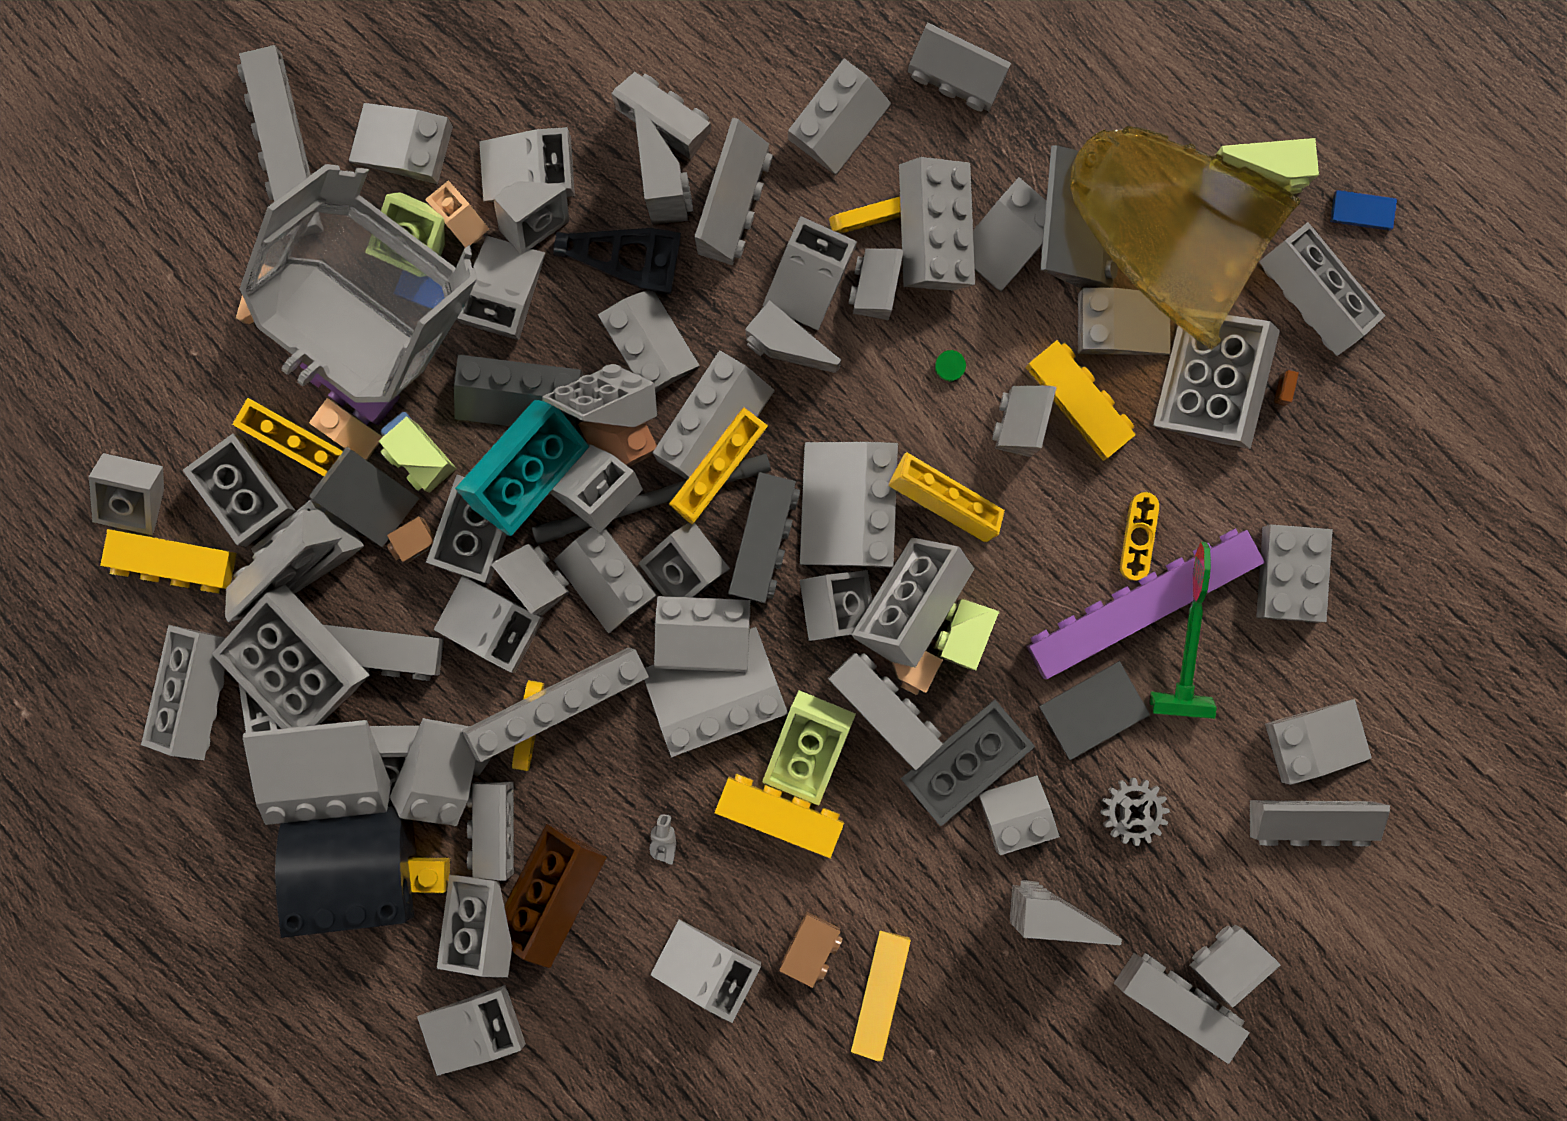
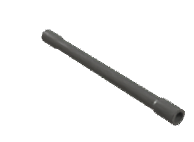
(559, 528)

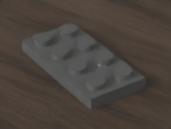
(968, 762)

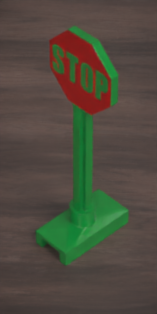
(1184, 701)

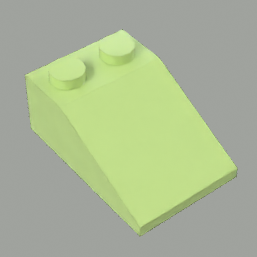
(1286, 163)
(808, 747)

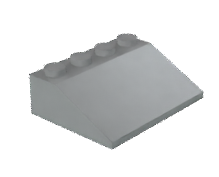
(664, 185)
(732, 194)
(1219, 389)
(848, 504)
(289, 661)
(711, 705)
(316, 772)
(1046, 916)

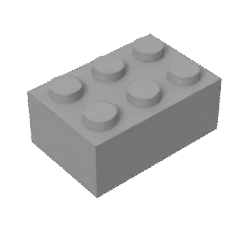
(239, 490)
(465, 540)
(1294, 573)

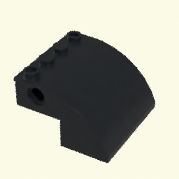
(344, 873)

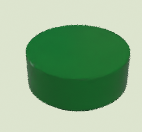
(950, 365)

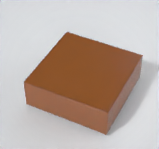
(1286, 387)

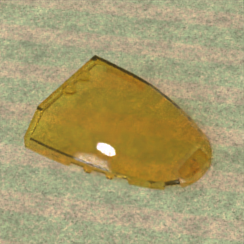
(1177, 221)

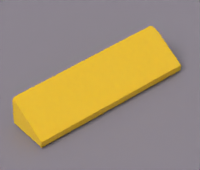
(718, 465)
(947, 498)
(880, 995)

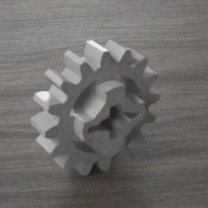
(1125, 822)

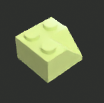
(417, 219)
(415, 451)
(966, 633)

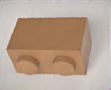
(810, 950)

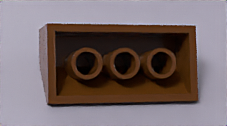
(550, 894)

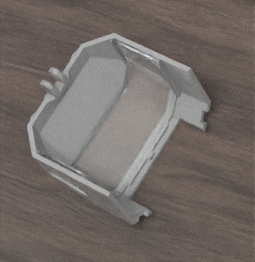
(350, 288)

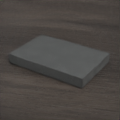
(364, 496)
(1094, 710)

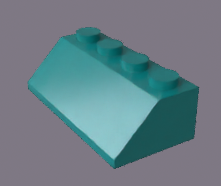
(522, 466)

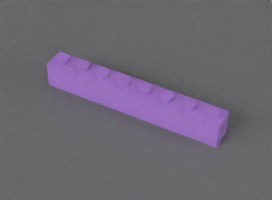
(1139, 607)

